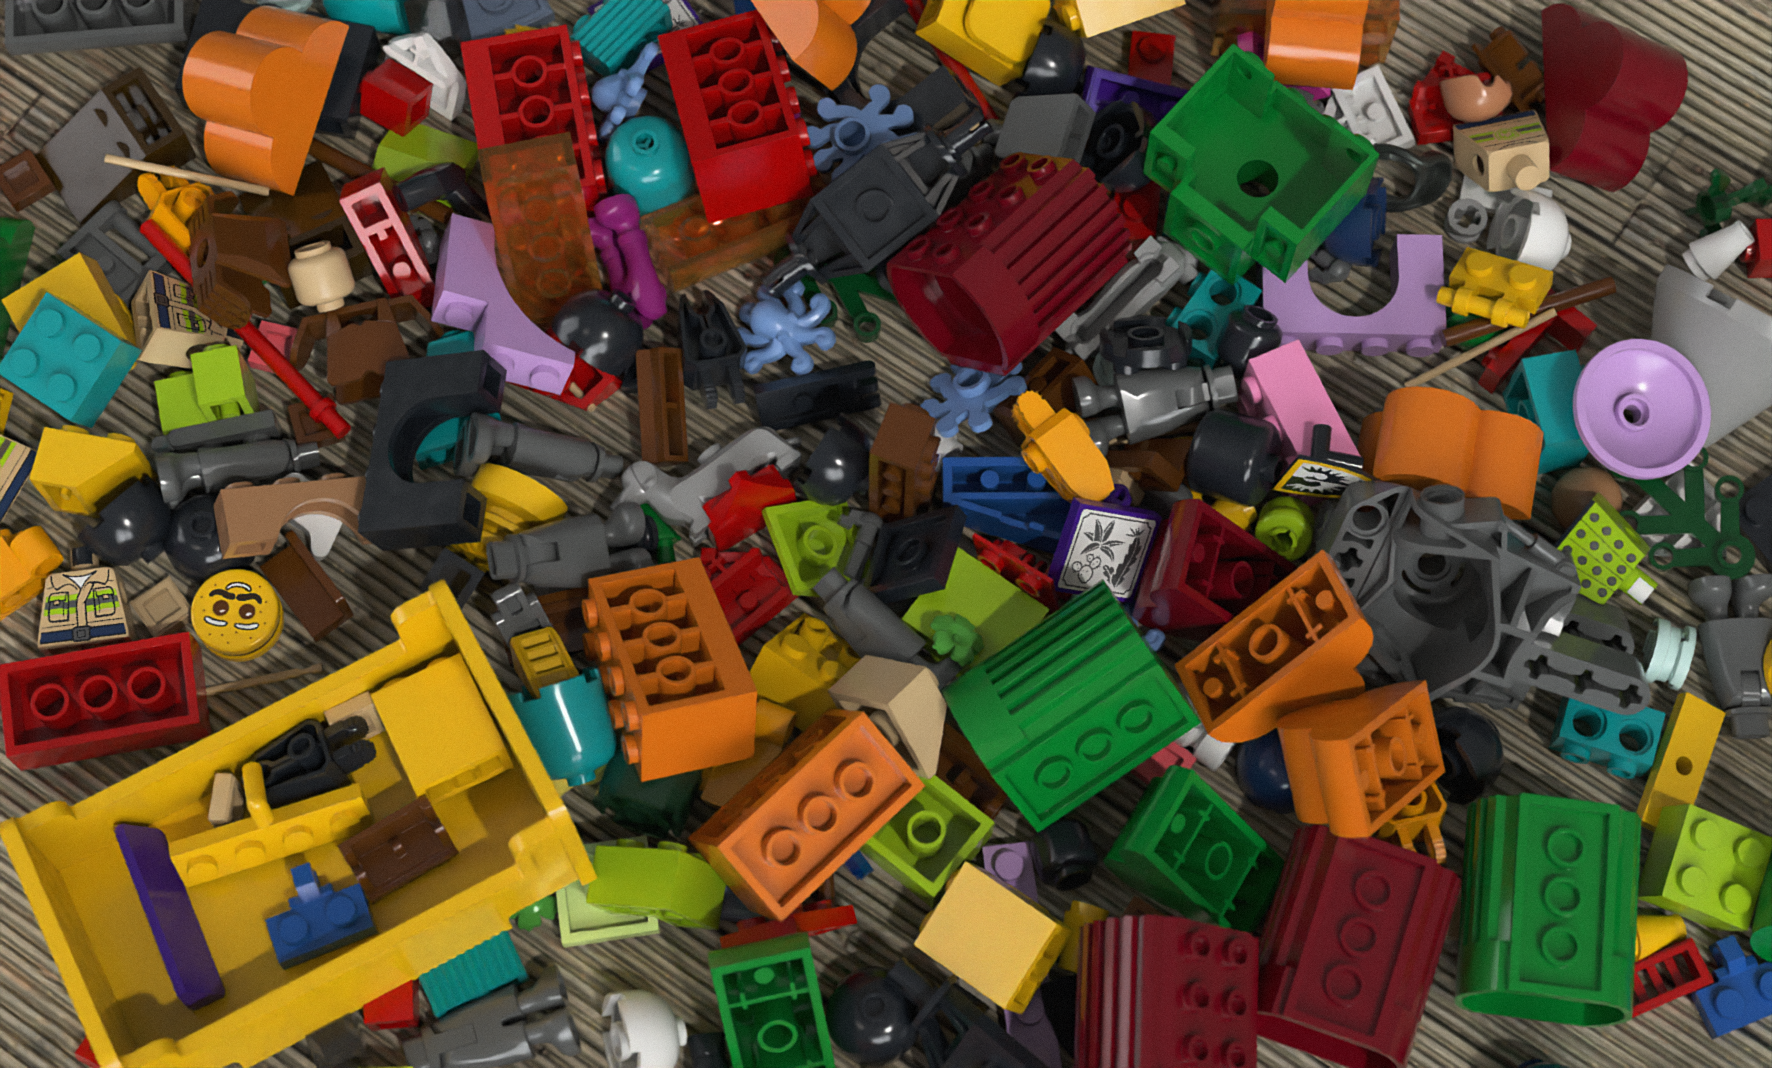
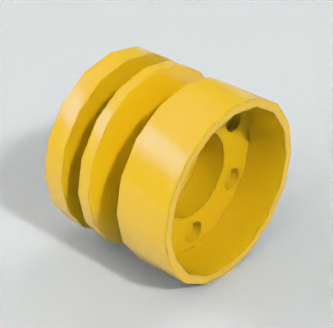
(511, 507)

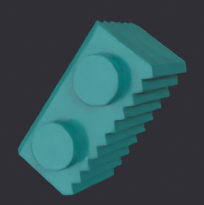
(619, 32)
(474, 974)

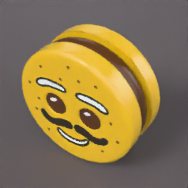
(237, 615)

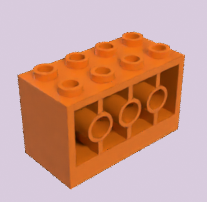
(670, 669)
(806, 812)

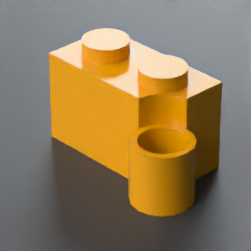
(24, 566)
(772, 736)

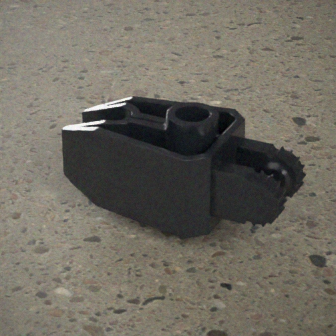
(711, 350)
(313, 760)

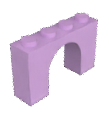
(1404, 325)

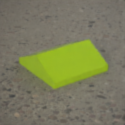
(421, 149)
(810, 542)

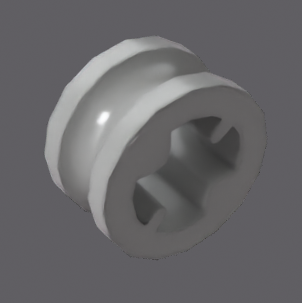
(1474, 230)

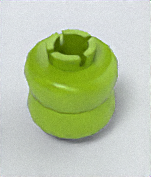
(1286, 527)

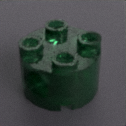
(646, 806)

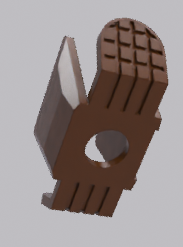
(237, 260)
(360, 349)

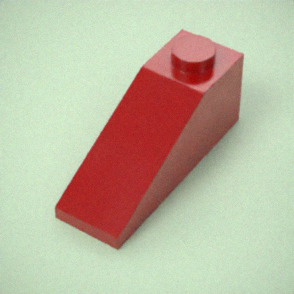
(388, 237)

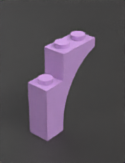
(474, 298)

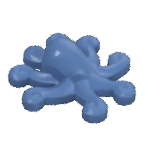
(622, 93)
(857, 131)
(784, 329)
(970, 397)

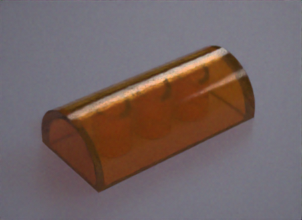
(695, 251)

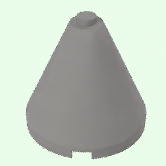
(1723, 342)

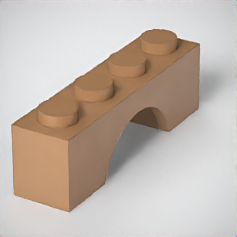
(253, 515)

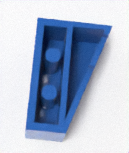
(1005, 499)

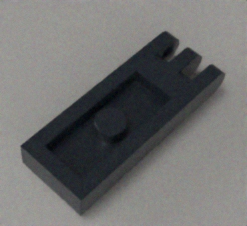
(817, 395)

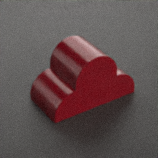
(1604, 95)
(1203, 572)

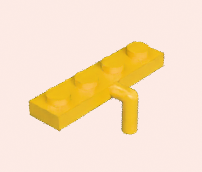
(269, 832)

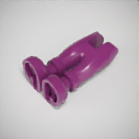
(627, 255)

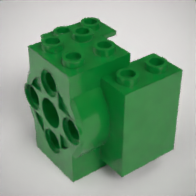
(1244, 130)

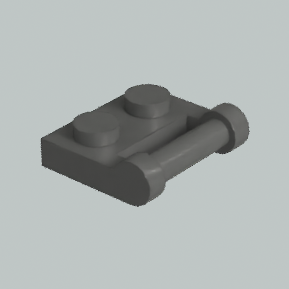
(118, 266)

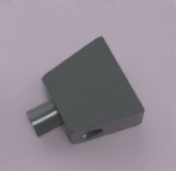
(1043, 126)

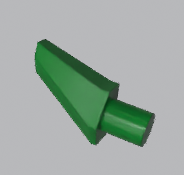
(667, 537)

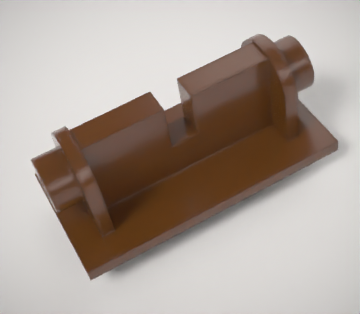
(1502, 59)

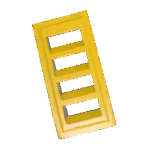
(541, 659)

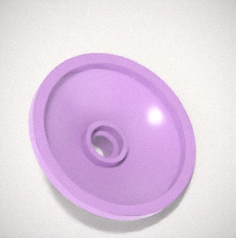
(1666, 404)

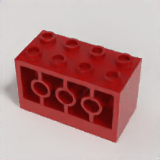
(534, 89)
(738, 115)

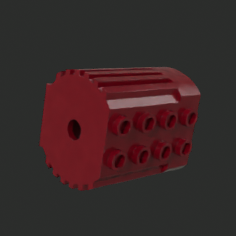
(1010, 261)
(1352, 948)
(1165, 994)

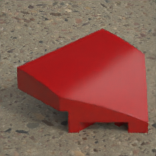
(1426, 109)
(739, 509)
(747, 588)

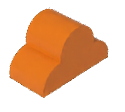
(816, 34)
(1314, 41)
(263, 93)
(1445, 439)
(1280, 655)
(1361, 757)

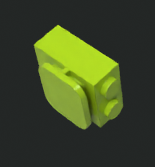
(984, 598)

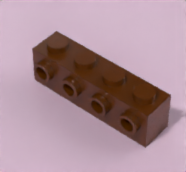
(903, 463)

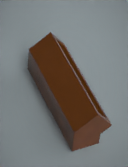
(662, 406)

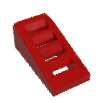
(1694, 963)

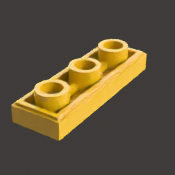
(1685, 745)

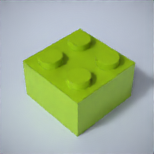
(930, 840)
(1705, 868)

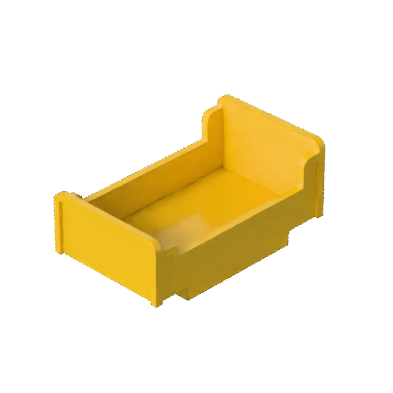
(508, 834)

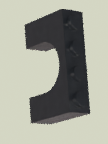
(358, 56)
(936, 99)
(413, 402)

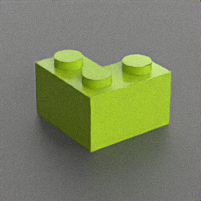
(214, 390)
(657, 883)

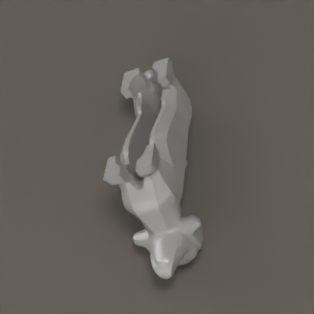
(1129, 293)
(681, 499)

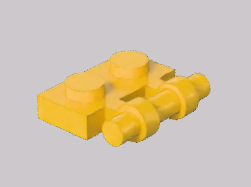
(1495, 288)

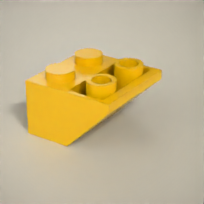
(86, 471)
(801, 667)

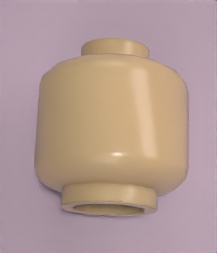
(321, 276)

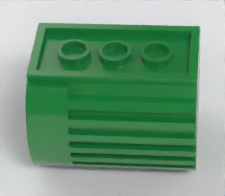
(1069, 706)
(1548, 910)

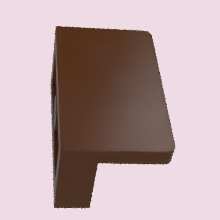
(1153, 463)
(307, 589)

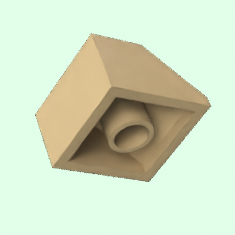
(901, 703)

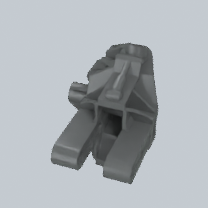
(1496, 629)

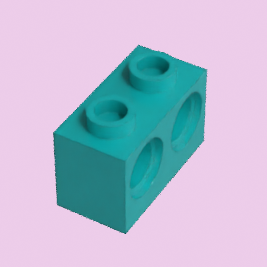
(1209, 316)
(1604, 744)

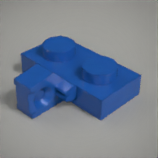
(319, 919)
(1740, 990)

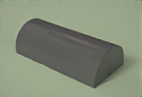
(94, 24)

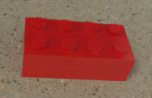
(104, 701)

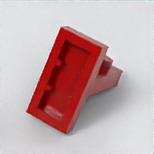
(1568, 327)

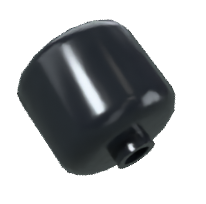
(1234, 457)

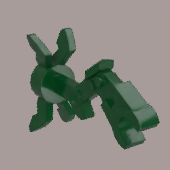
(1716, 205)

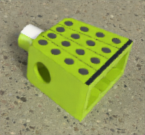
(1606, 553)

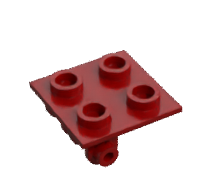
(1017, 567)

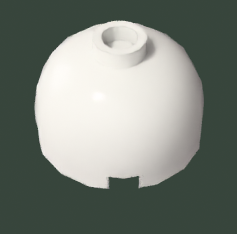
(1530, 230)
(641, 1030)

